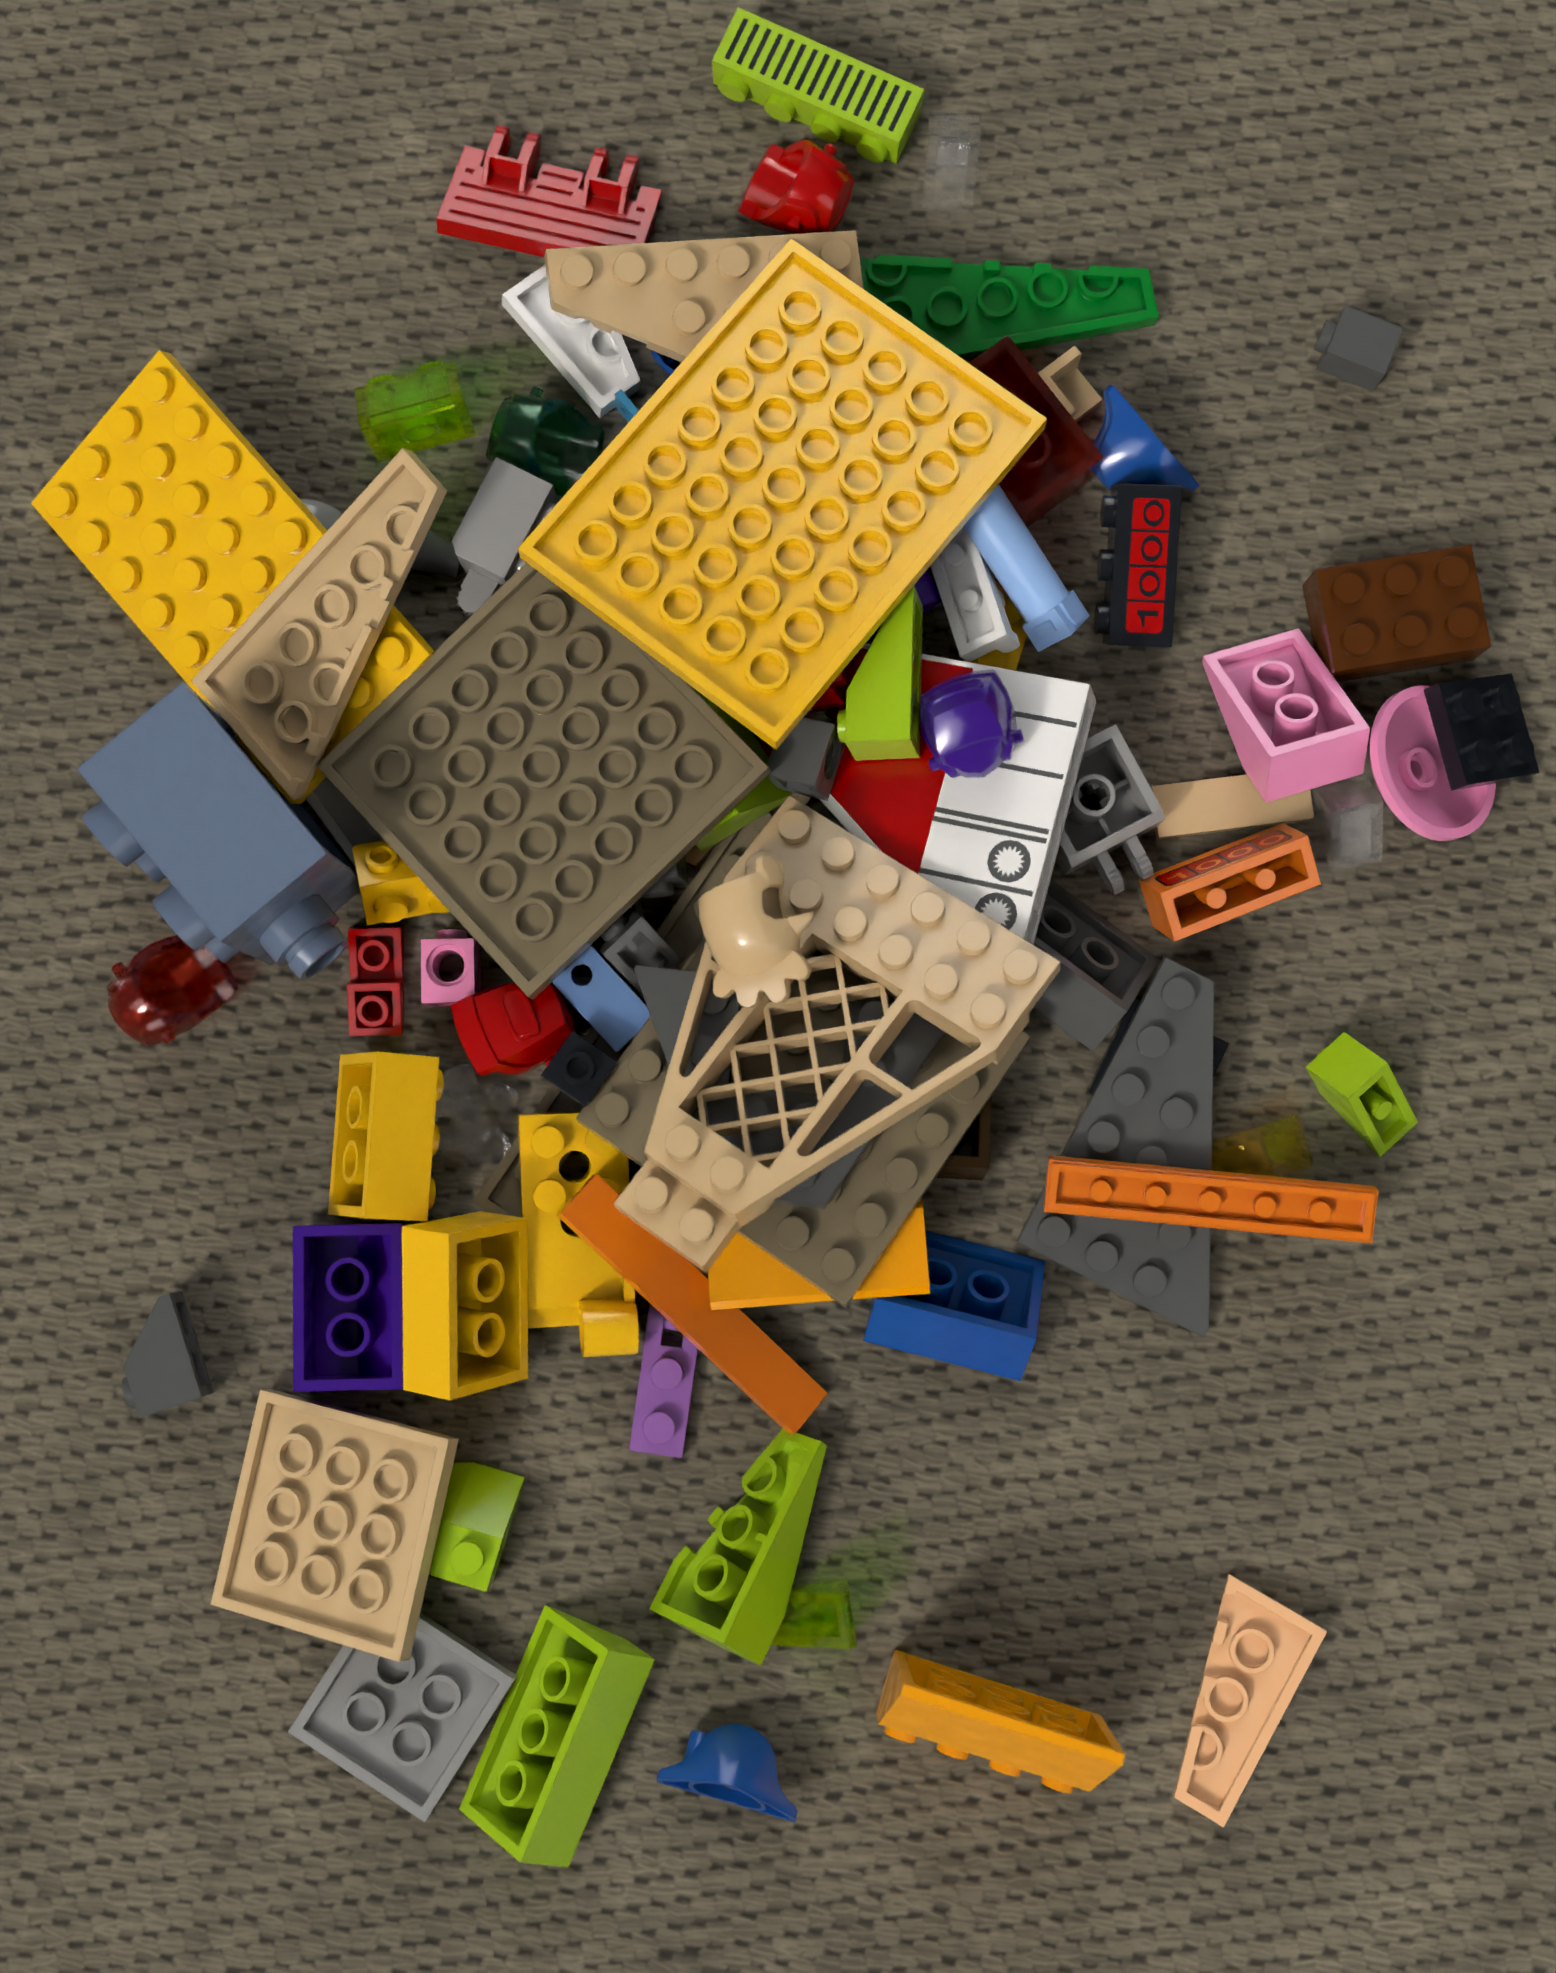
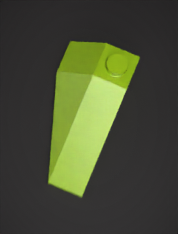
(475, 1524)
(745, 1571)

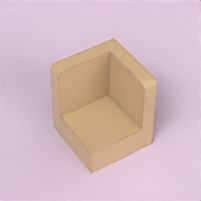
(1070, 385)

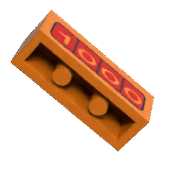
(1230, 881)

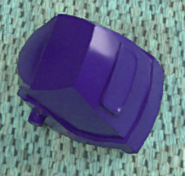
(969, 724)

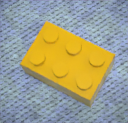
(385, 1136)
(464, 1304)

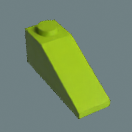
(886, 690)

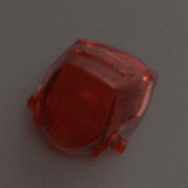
(167, 990)

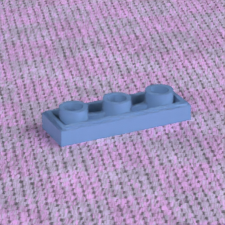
(605, 1000)

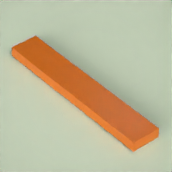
(1210, 1199)
(684, 1300)

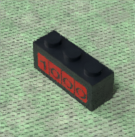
(1139, 565)

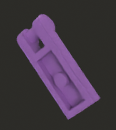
(663, 1391)

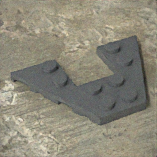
(667, 998)

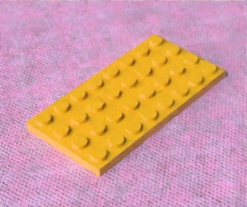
(197, 533)

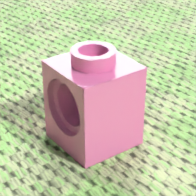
(449, 942)

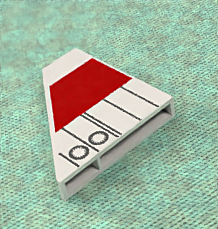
(977, 836)

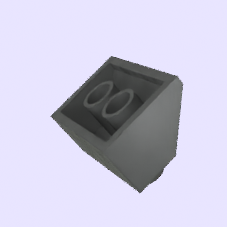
(1097, 968)

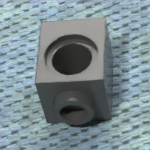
(808, 757)

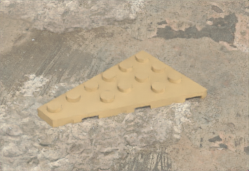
(677, 288)

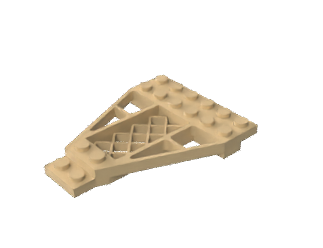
(889, 931)

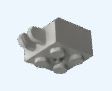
(494, 527)
(1123, 814)

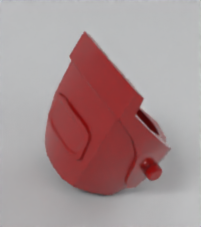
(798, 189)
(509, 1030)

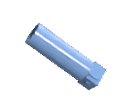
(1024, 572)

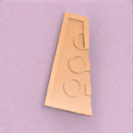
(1245, 1688)

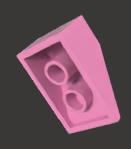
(1287, 715)

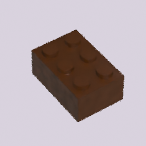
(1397, 613)

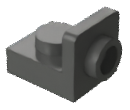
(632, 943)

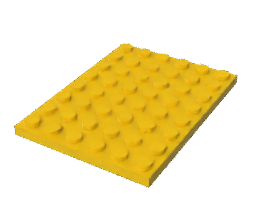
(782, 491)

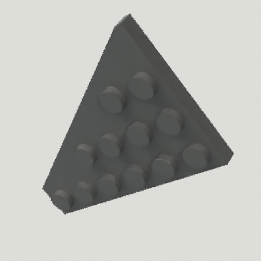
(1149, 1111)

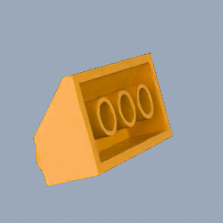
(752, 1278)

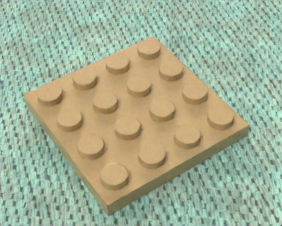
(335, 1523)

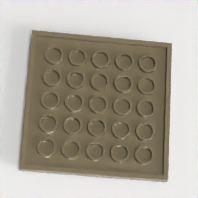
(541, 775)
(846, 1239)

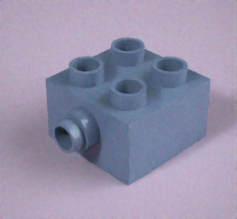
(237, 853)

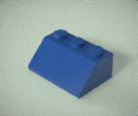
(977, 1310)

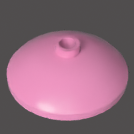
(1413, 774)

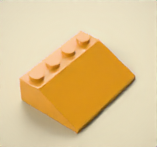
(997, 1723)

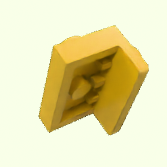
(390, 886)

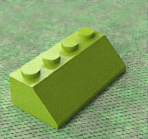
(555, 1738)

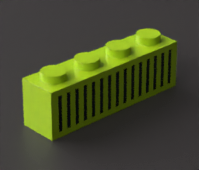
(816, 87)

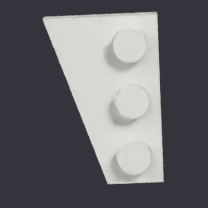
(586, 356)

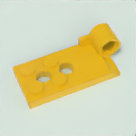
(565, 1275)

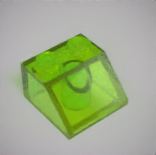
(414, 410)

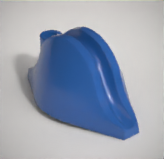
(1133, 450)
(734, 1758)

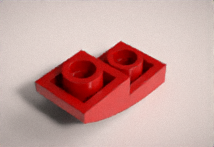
(376, 980)

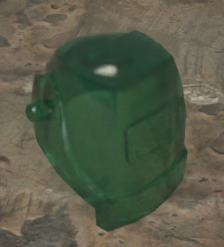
(544, 438)

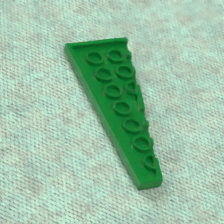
(1036, 306)

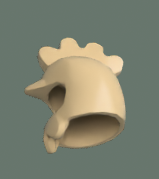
(753, 937)

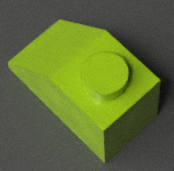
(1363, 1092)

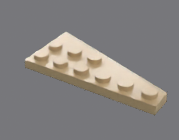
(307, 643)

